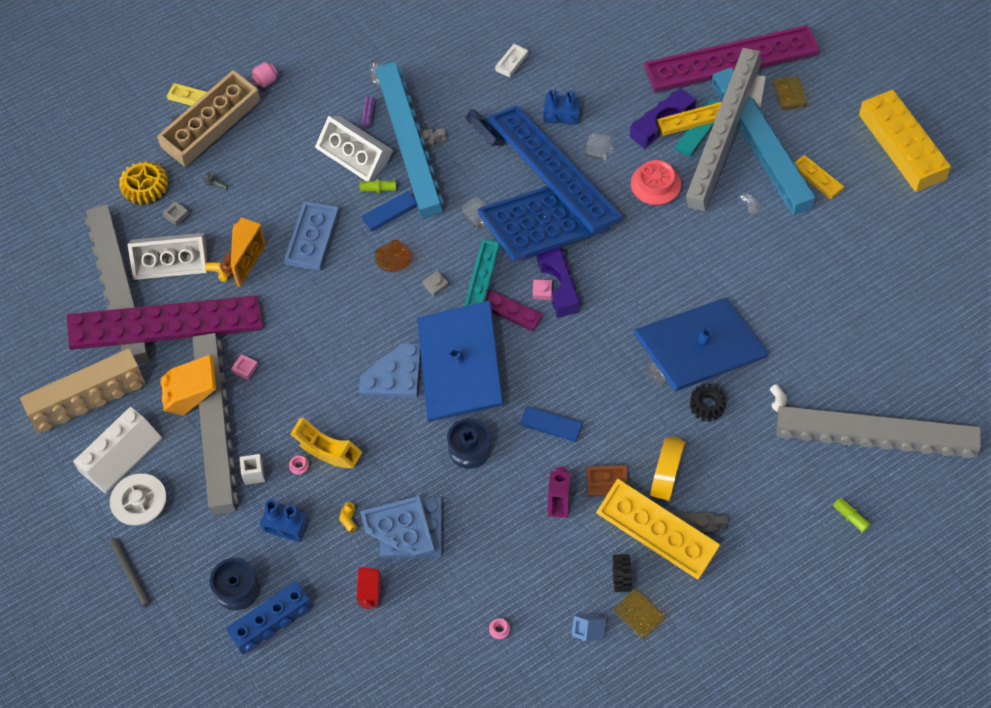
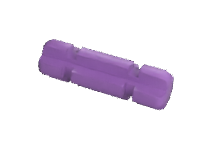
(368, 112)

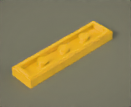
(688, 119)

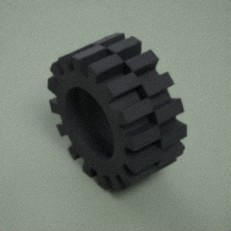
(708, 412)
(622, 573)

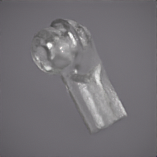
(374, 77)
(752, 203)

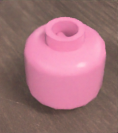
(264, 74)

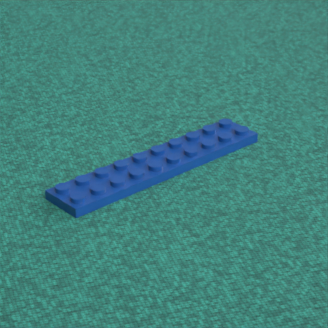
(555, 169)

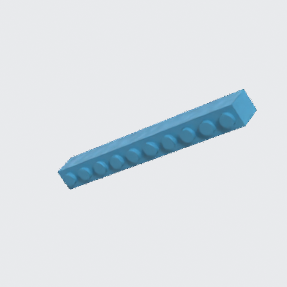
(409, 141)
(769, 151)

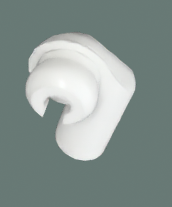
(781, 398)

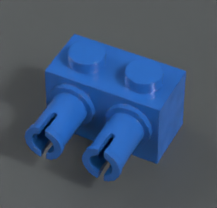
(561, 108)
(284, 521)

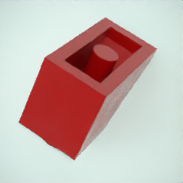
(369, 587)

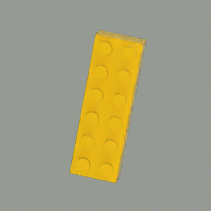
(904, 140)

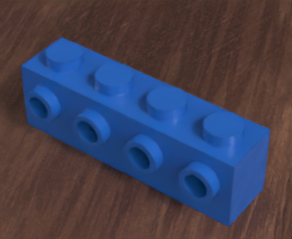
(269, 617)

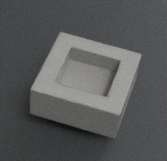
(175, 213)
(435, 283)

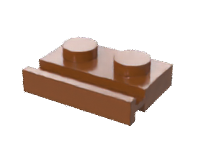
(602, 478)

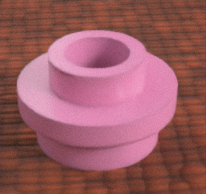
(296, 460)
(499, 623)

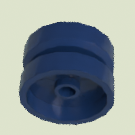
(469, 443)
(234, 584)

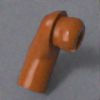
(226, 264)

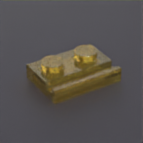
(789, 93)
(639, 614)

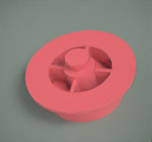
(656, 183)

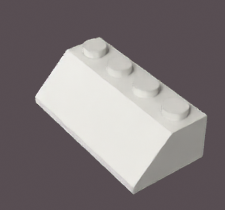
(353, 148)
(168, 256)
(117, 450)

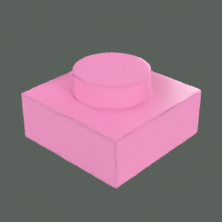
(542, 289)
(244, 367)

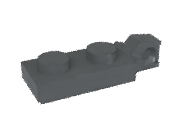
(705, 522)

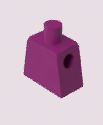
(558, 487)

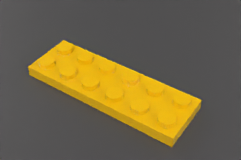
(658, 529)

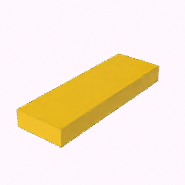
(818, 177)

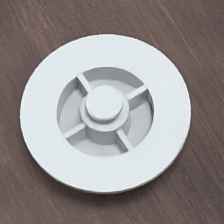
(138, 499)

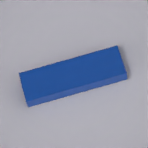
(389, 211)
(551, 424)

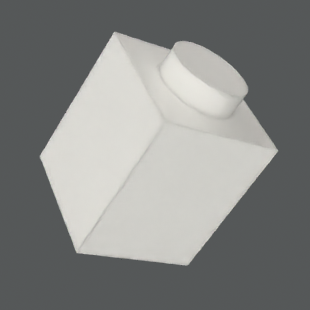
(252, 469)

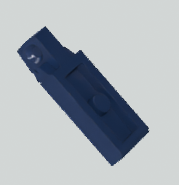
(485, 128)

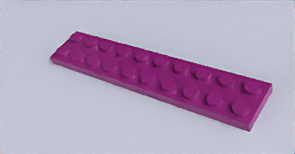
(703, 63)
(163, 322)

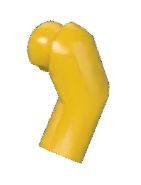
(214, 267)
(346, 517)

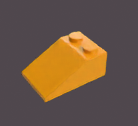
(247, 246)
(188, 385)

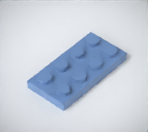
(311, 236)

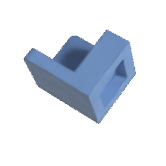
(588, 627)

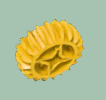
(147, 179)

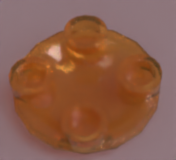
(393, 256)

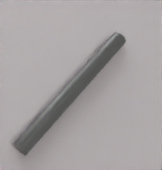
(129, 572)

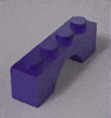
(645, 129)
(564, 298)

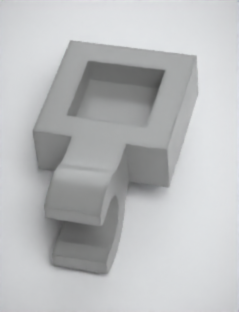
(430, 137)

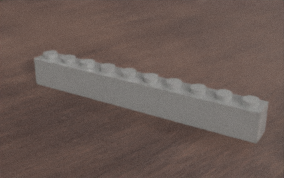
(723, 130)
(113, 269)
(878, 432)
(215, 433)

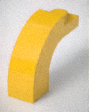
(332, 451)
(667, 468)

